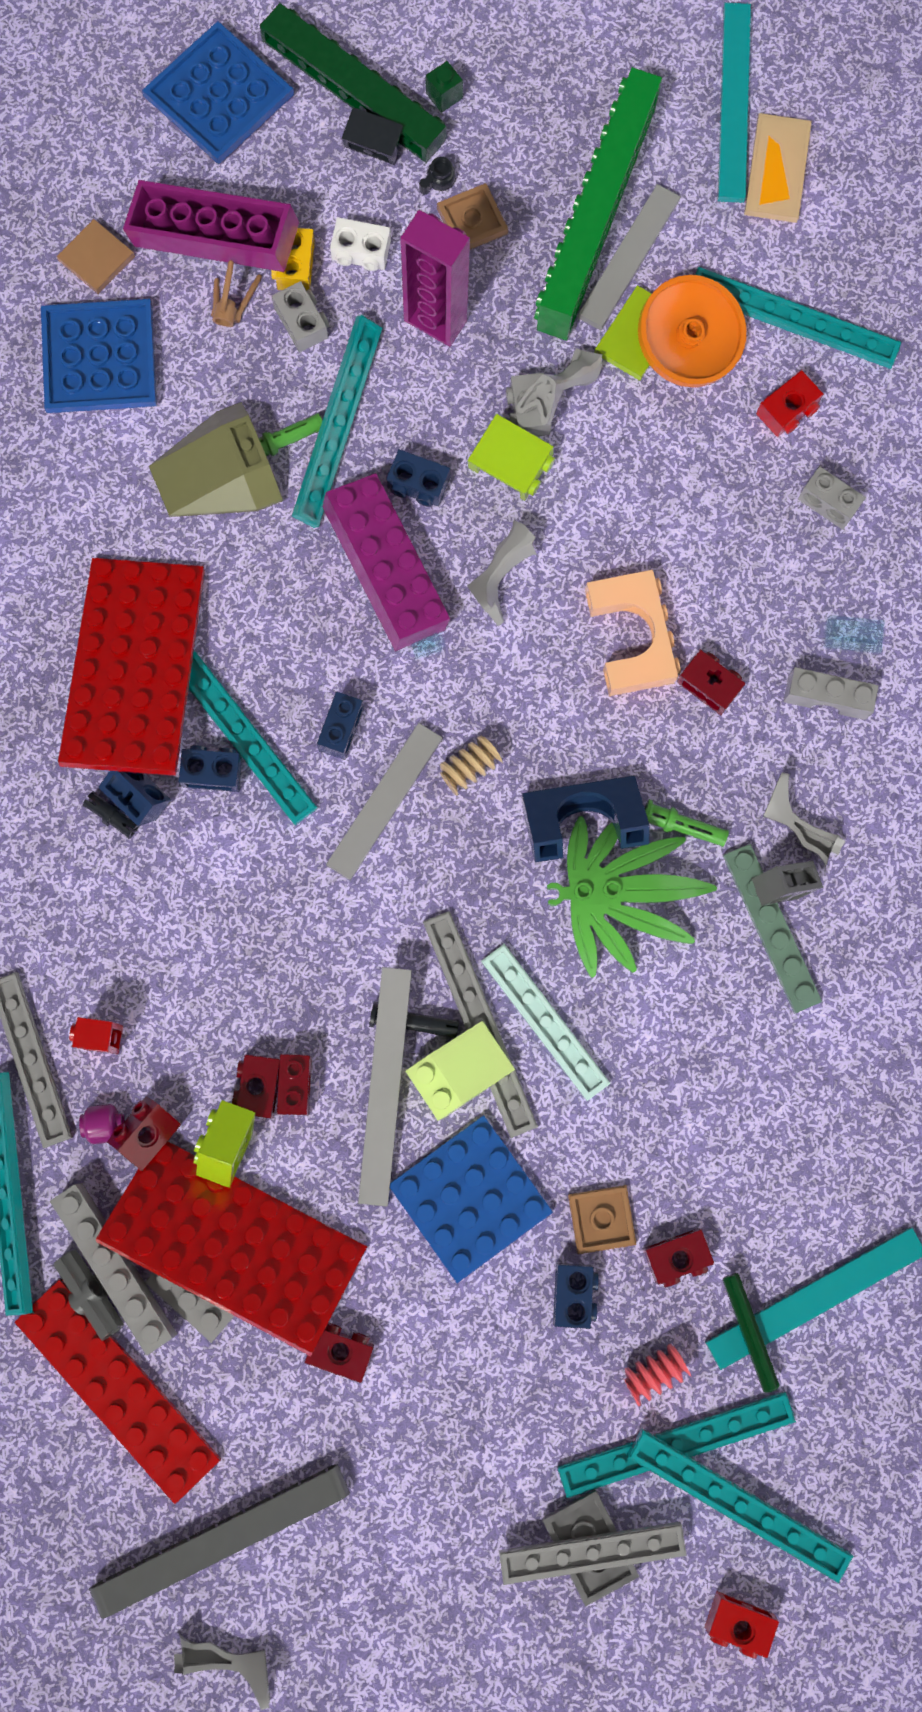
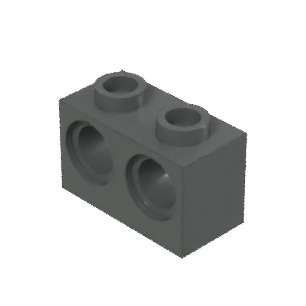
(787, 883)

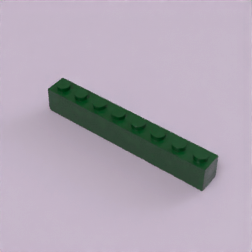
(351, 80)

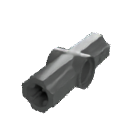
(88, 1295)

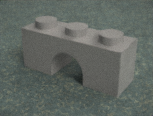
(815, 688)

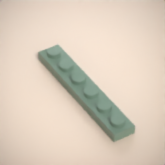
(773, 932)

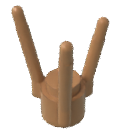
(224, 311)

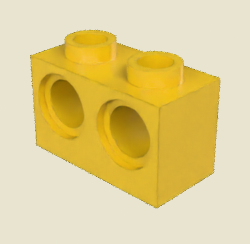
(299, 260)

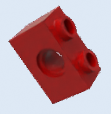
(797, 391)
(96, 1035)
(760, 1625)

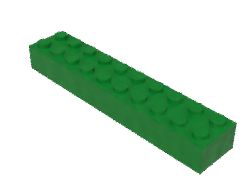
(597, 204)

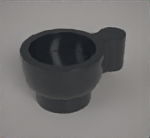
(439, 176)

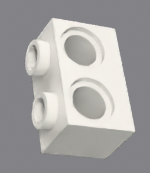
(363, 237)

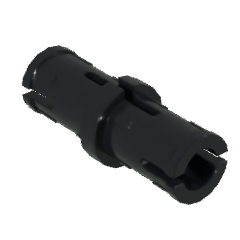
(110, 814)

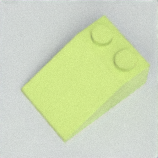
(460, 1070)

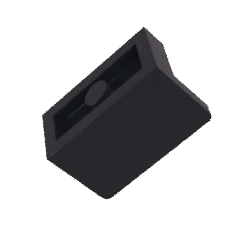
(372, 136)

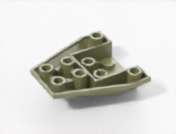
(217, 469)

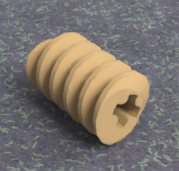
(469, 764)

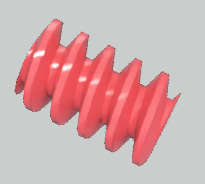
(655, 1374)

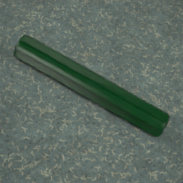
(751, 1332)

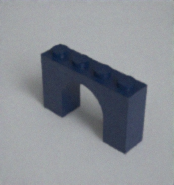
(614, 798)

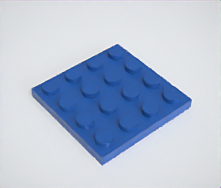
(218, 92)
(98, 356)
(470, 1199)

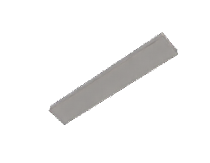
(629, 257)
(384, 801)
(32, 1063)
(592, 1553)

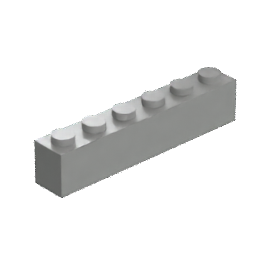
(114, 1271)

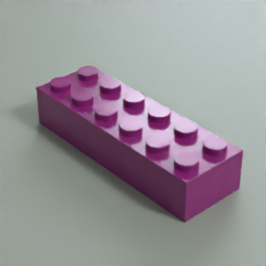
(211, 225)
(435, 277)
(385, 561)

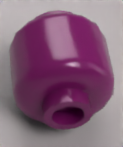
(99, 1123)

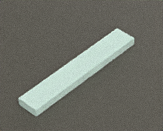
(545, 1022)

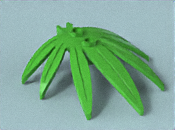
(600, 891)

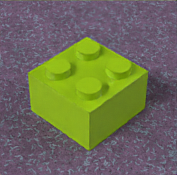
(224, 1143)

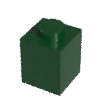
(444, 86)

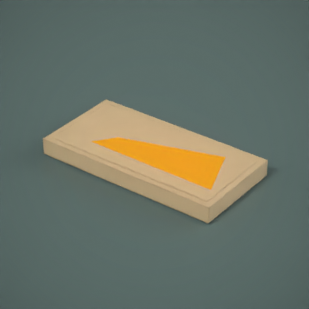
(777, 168)

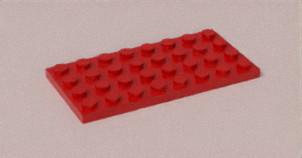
(132, 667)
(233, 1247)

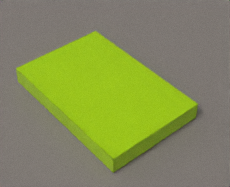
(621, 342)

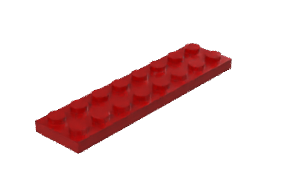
(119, 1394)

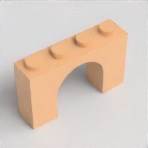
(638, 595)

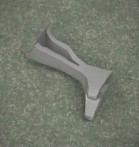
(548, 388)
(508, 554)
(809, 836)
(208, 1656)

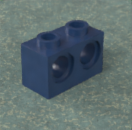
(421, 472)
(340, 725)
(209, 777)
(135, 795)
(566, 1295)

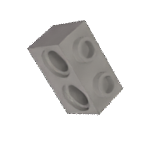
(297, 318)
(831, 498)

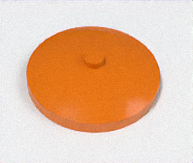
(692, 331)

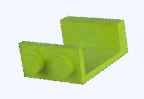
(512, 456)

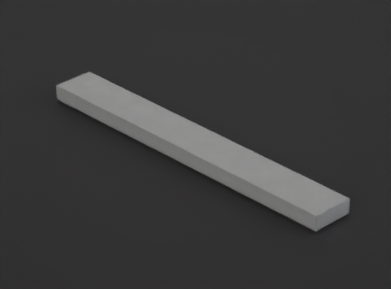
(473, 1010)
(384, 1086)

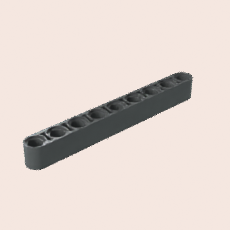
(219, 1541)

